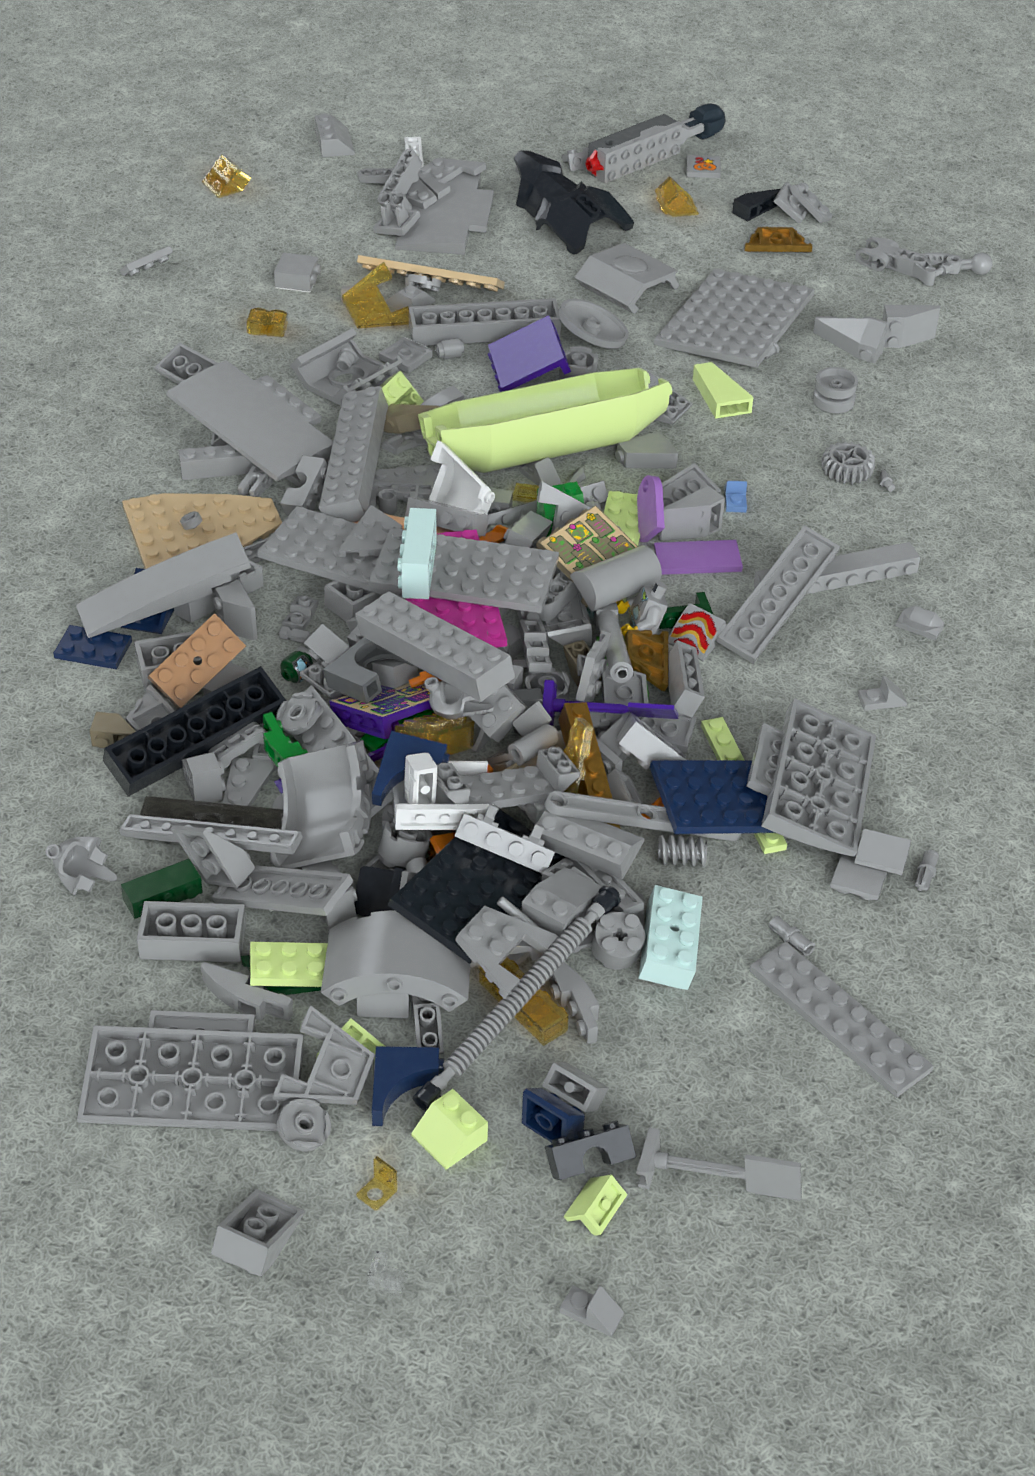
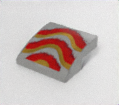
(697, 629)

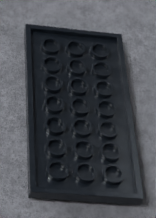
(462, 882)

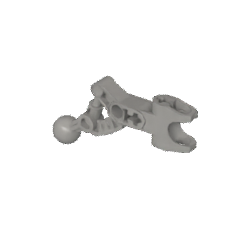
(918, 265)

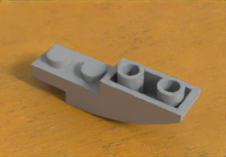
(235, 991)
(581, 1002)
(427, 1023)

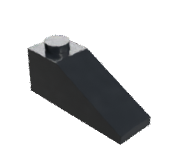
(754, 204)

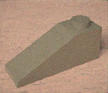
(404, 417)

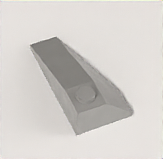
(857, 336)

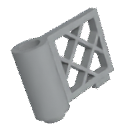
(527, 746)

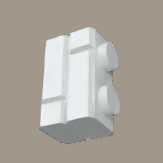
(420, 779)

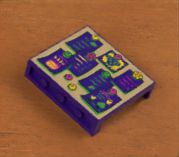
(384, 709)

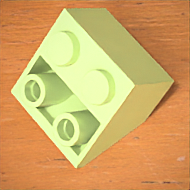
(400, 391)

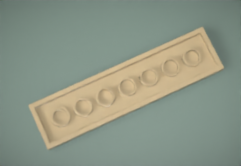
(454, 277)

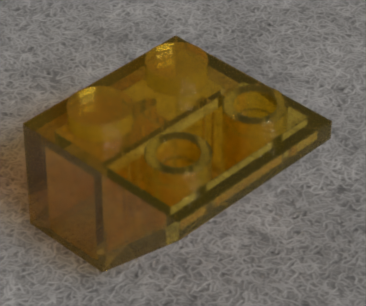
(226, 177)

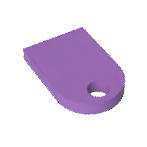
(650, 508)

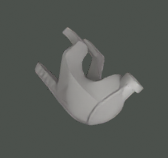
(451, 702)
(78, 861)

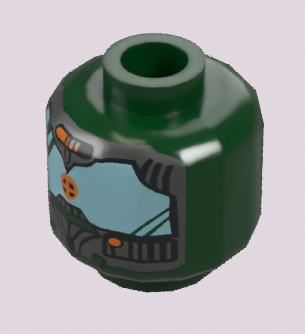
(294, 664)

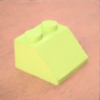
(450, 1129)

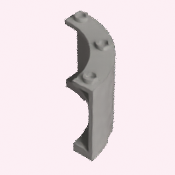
(325, 802)
(391, 957)

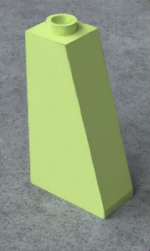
(721, 392)

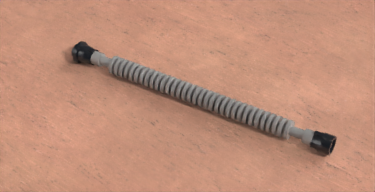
(509, 1007)

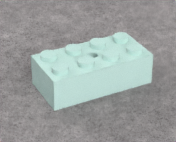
(417, 553)
(671, 937)

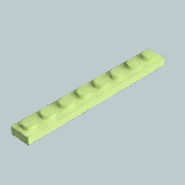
(727, 749)

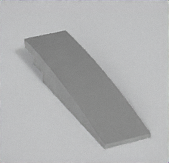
(164, 585)

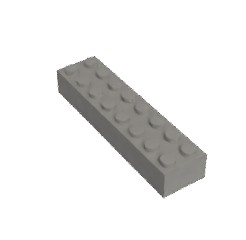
(478, 320)
(435, 646)

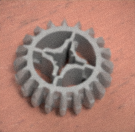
(848, 462)

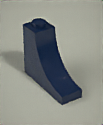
(393, 762)
(400, 1071)

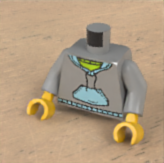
(645, 609)

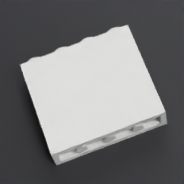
(443, 814)

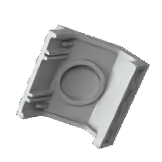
(624, 274)
(318, 369)

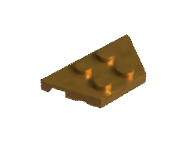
(777, 240)
(649, 655)

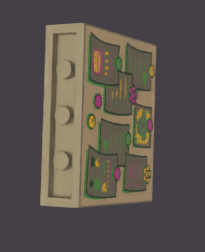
(586, 541)

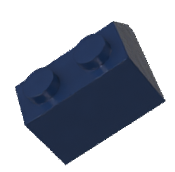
(549, 1115)

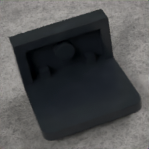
(375, 889)

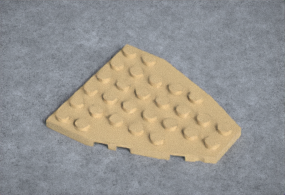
(161, 536)

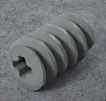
(682, 850)

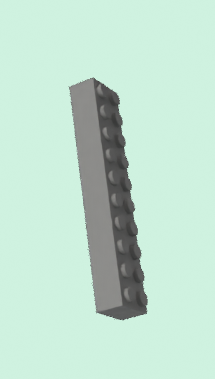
(354, 454)

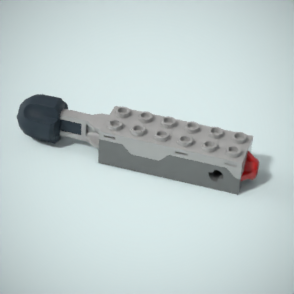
(649, 142)

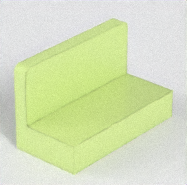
(597, 1203)

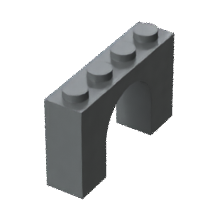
(349, 675)

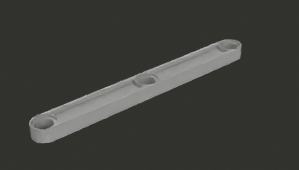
(616, 812)

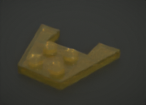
(368, 305)

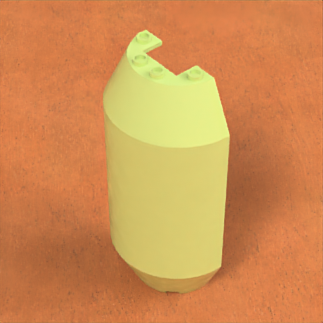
(547, 418)

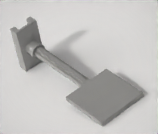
(762, 1174)

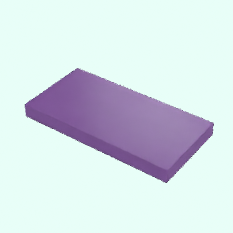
(698, 557)

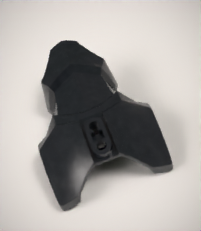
(562, 203)

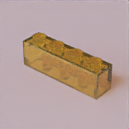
(539, 1015)

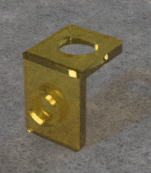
(384, 1179)

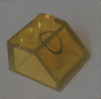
(675, 199)

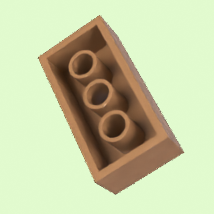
(179, 676)

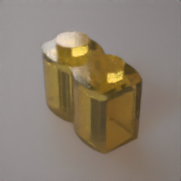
(267, 322)

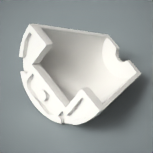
(458, 484)

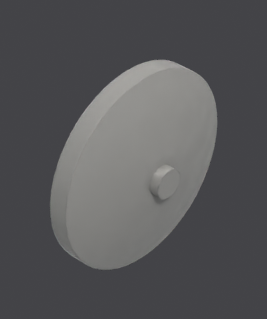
(593, 323)

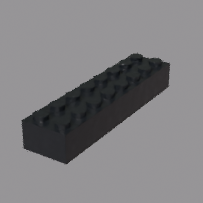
(191, 731)

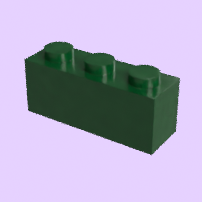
(167, 884)

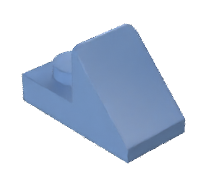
(735, 496)

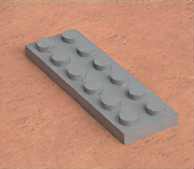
(287, 890)

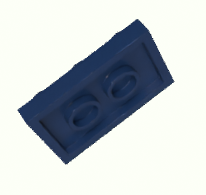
(100, 650)

